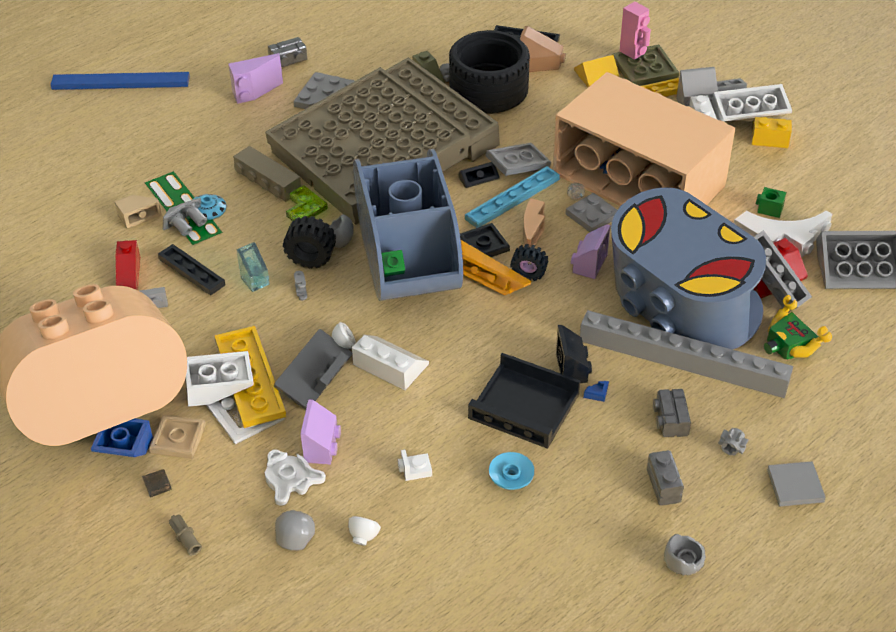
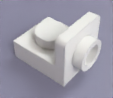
(414, 466)

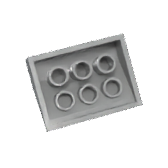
(857, 259)

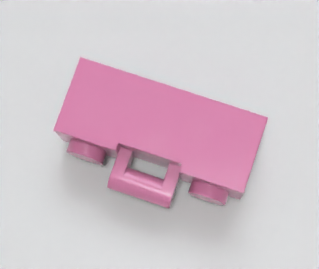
(634, 30)

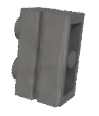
(290, 51)
(672, 413)
(665, 477)

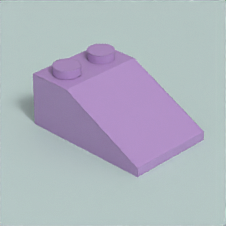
(255, 77)

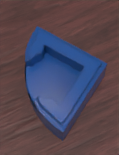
(597, 391)

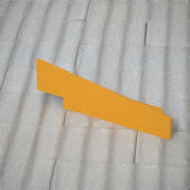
(490, 272)

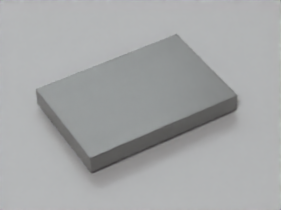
(518, 159)

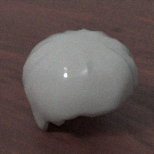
(343, 229)
(294, 530)
(684, 555)

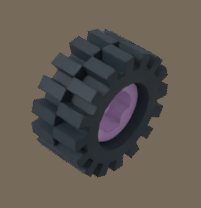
(529, 254)

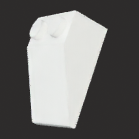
(217, 377)

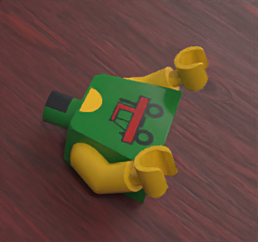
(791, 336)

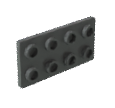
(312, 369)

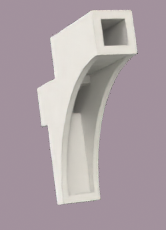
(800, 232)

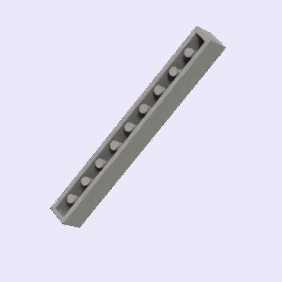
(686, 354)

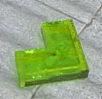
(307, 204)

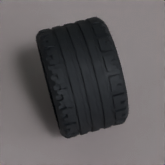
(490, 70)

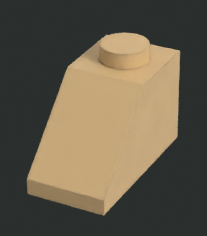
(137, 209)

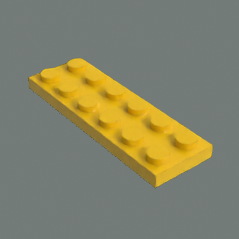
(262, 400)

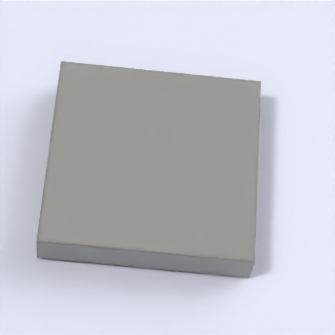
(796, 483)

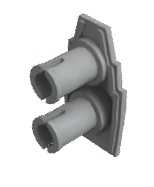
(176, 215)

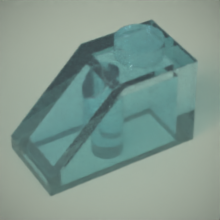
(252, 267)

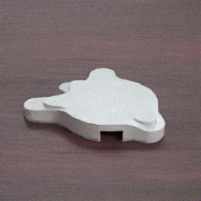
(290, 474)

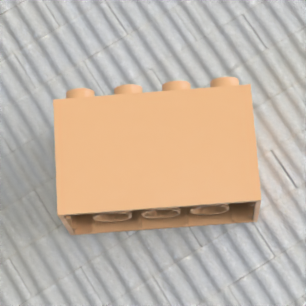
(658, 141)

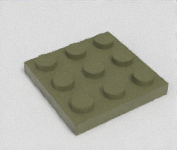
(648, 68)

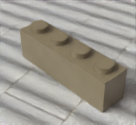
(266, 173)

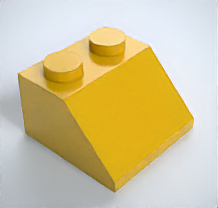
(771, 132)

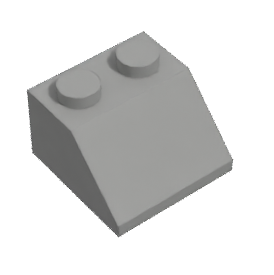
(695, 83)

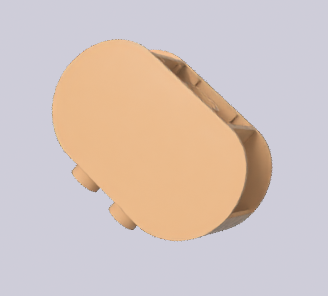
(88, 364)

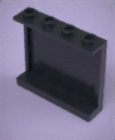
(525, 401)

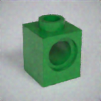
(771, 202)
(393, 263)

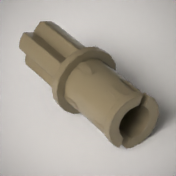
(185, 535)

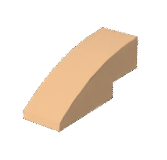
(533, 221)

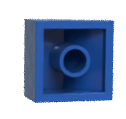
(125, 439)

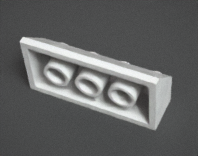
(750, 103)

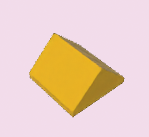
(594, 69)

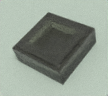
(156, 483)

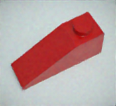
(127, 263)

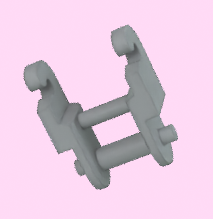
(300, 285)

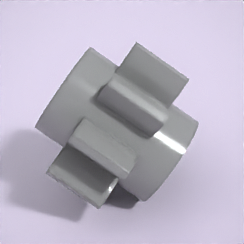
(733, 441)

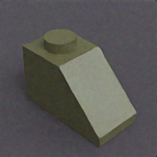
(429, 63)

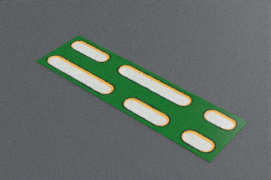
(172, 192)

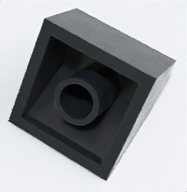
(572, 355)

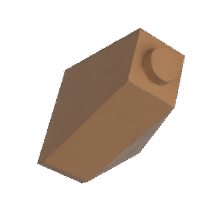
(544, 52)

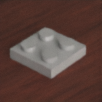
(591, 212)

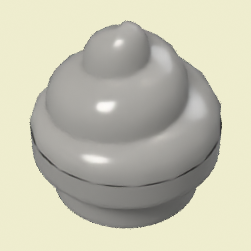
(444, 68)

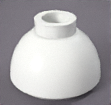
(343, 336)
(362, 529)

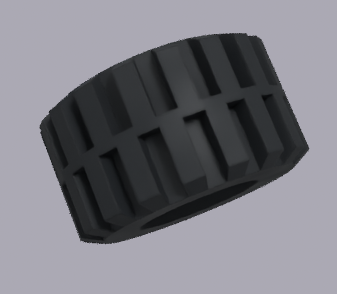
(309, 242)

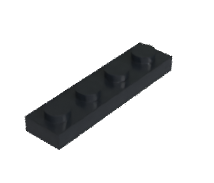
(191, 269)

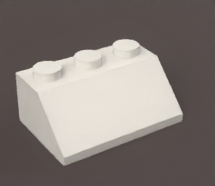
(387, 361)

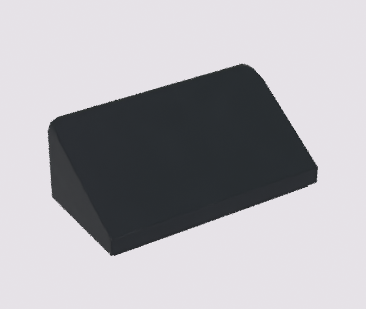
(478, 175)

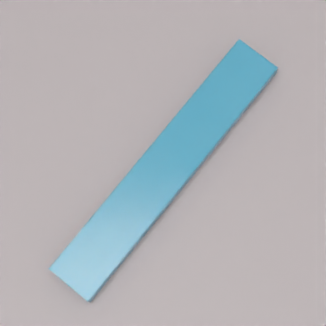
(512, 197)

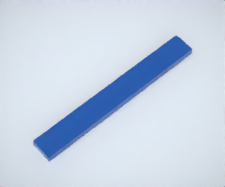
(120, 80)

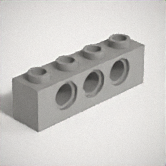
(780, 276)

